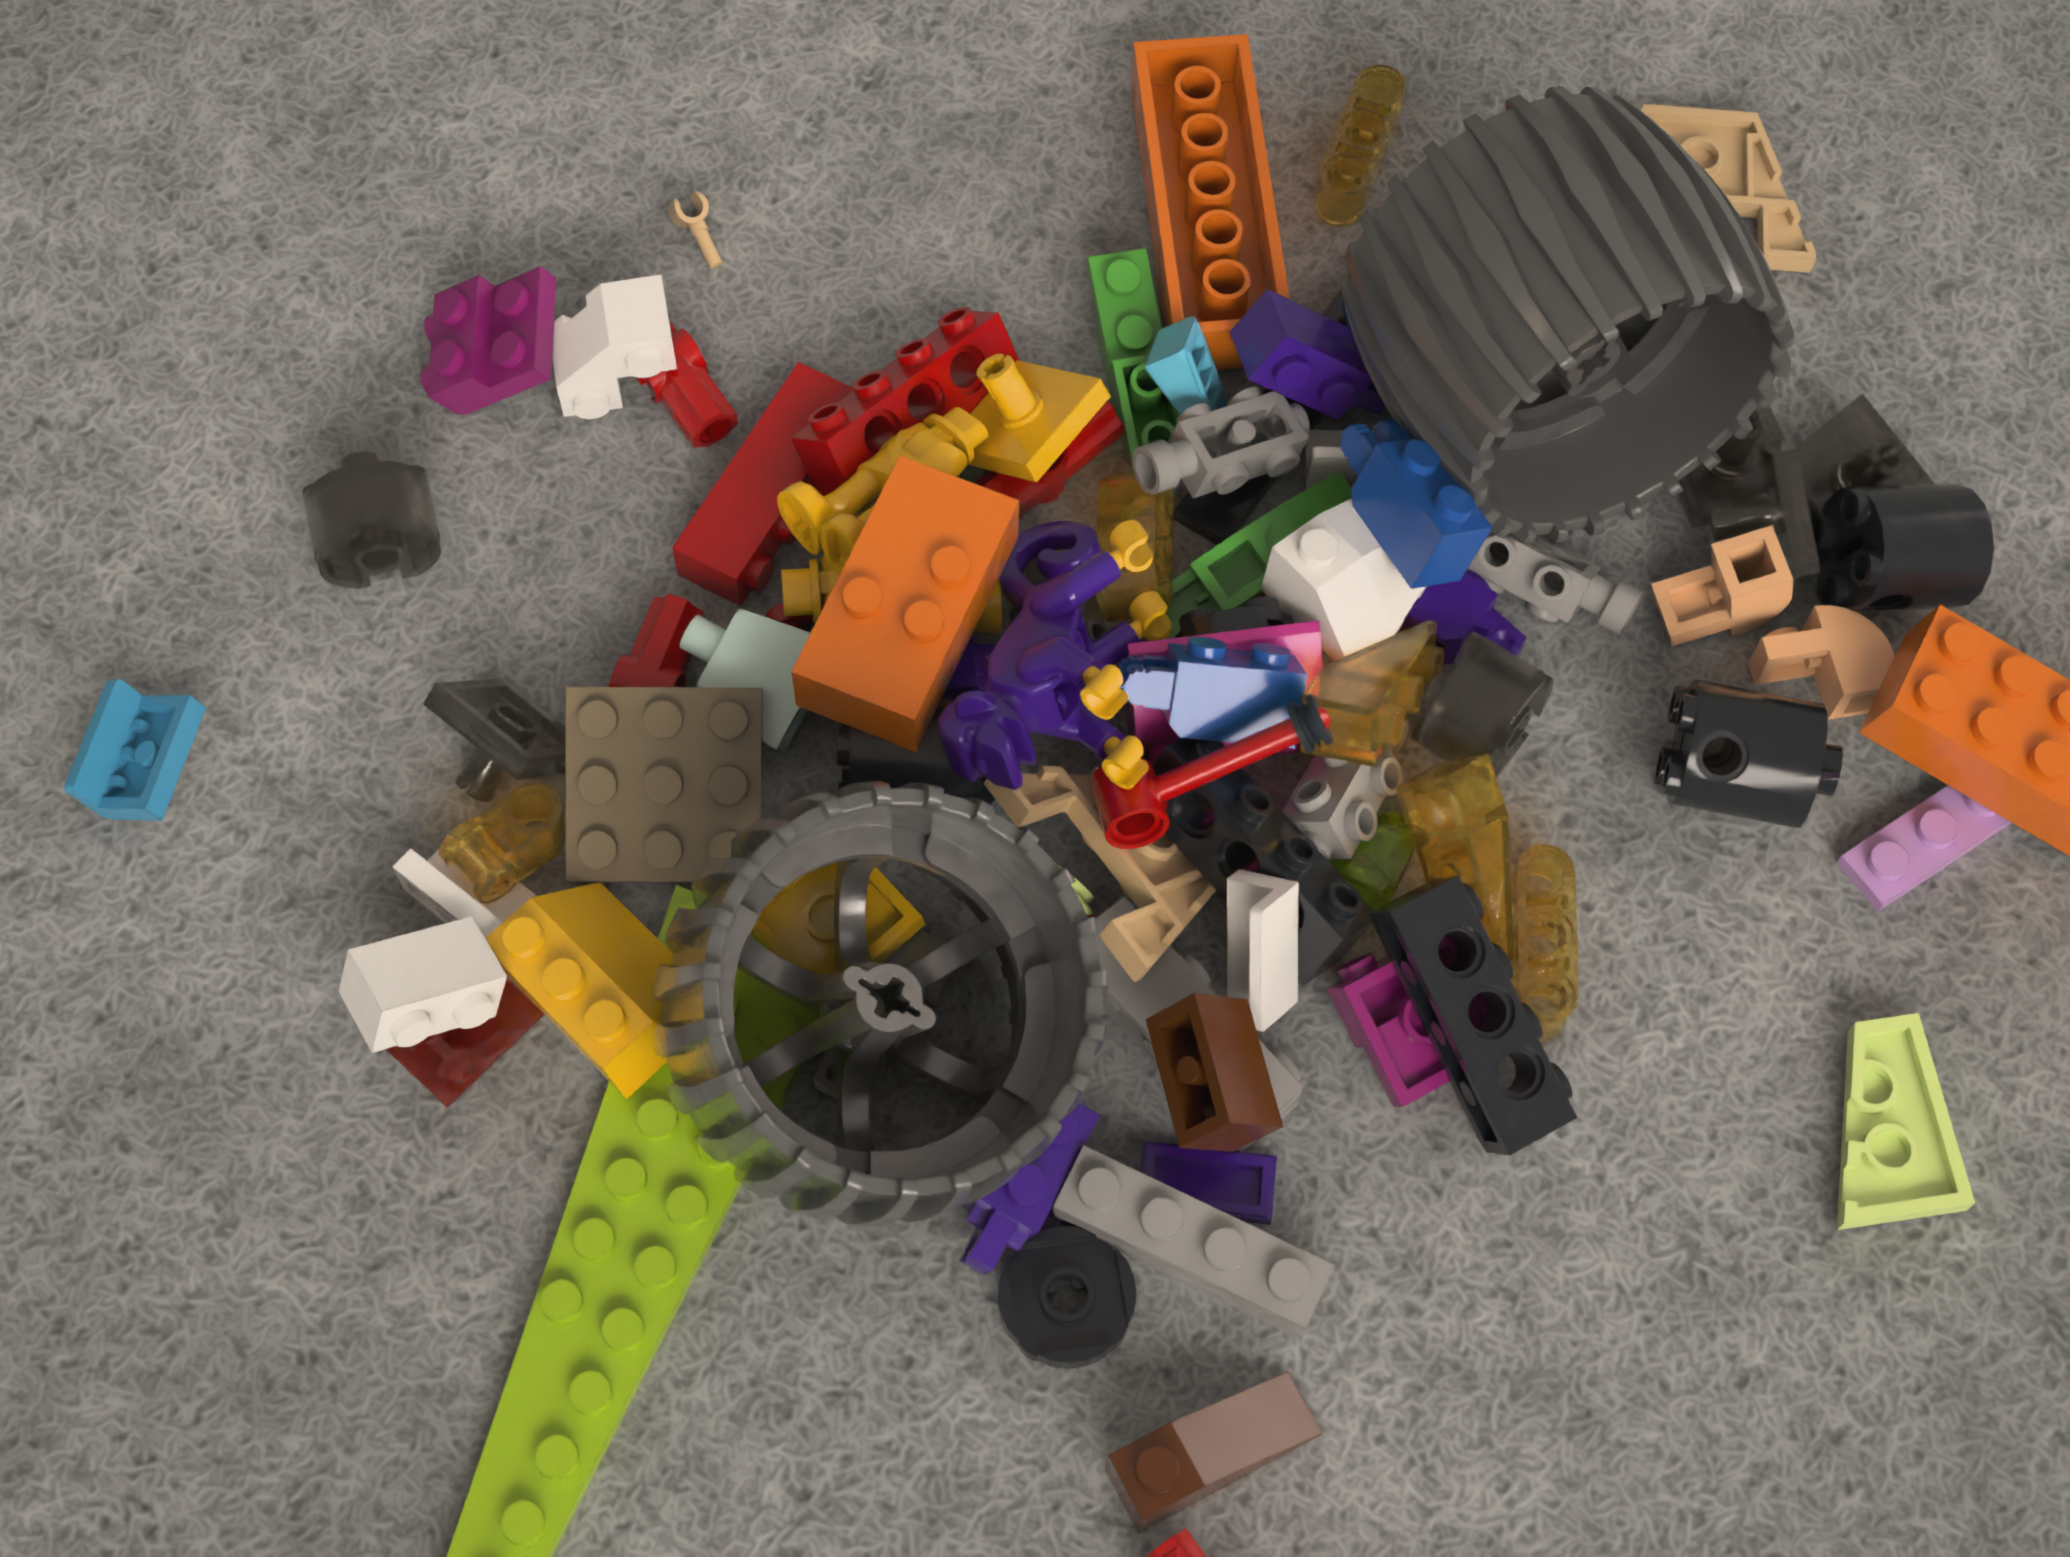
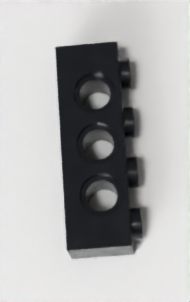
(1238, 827)
(1441, 997)

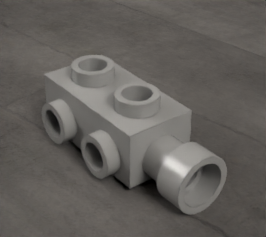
(1214, 447)
(1533, 575)
(1340, 800)

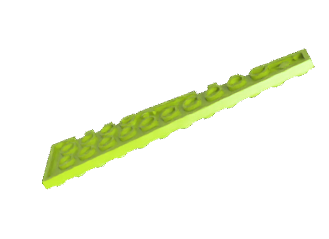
(609, 1291)

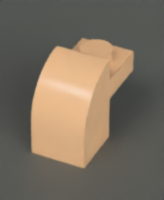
(1736, 592)
(1835, 647)

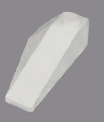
(1341, 578)

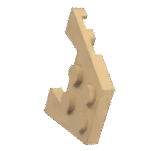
(1744, 166)
(1152, 876)

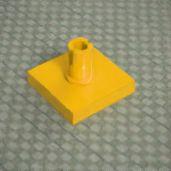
(1031, 414)
(801, 920)

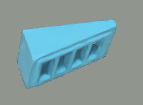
(1185, 368)

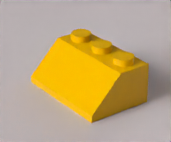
(590, 976)

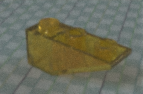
(1375, 693)
(1464, 831)

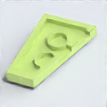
(1896, 1130)

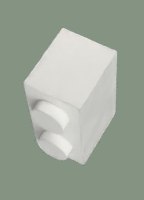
(422, 984)

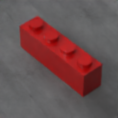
(739, 524)

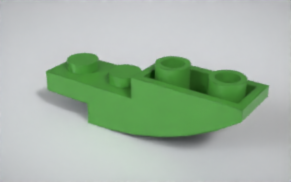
(1125, 334)
(1237, 566)

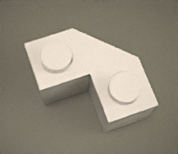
(613, 337)

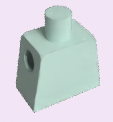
(753, 655)

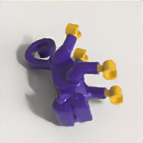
(1051, 663)

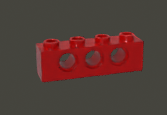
(924, 380)

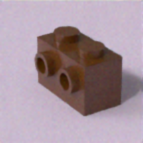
(1213, 1073)

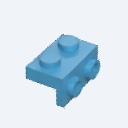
(133, 752)

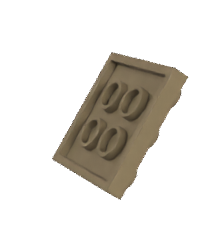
(659, 779)

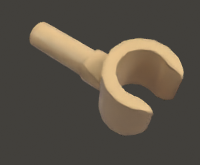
(697, 226)

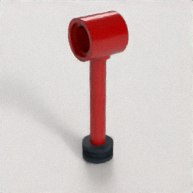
(1140, 815)

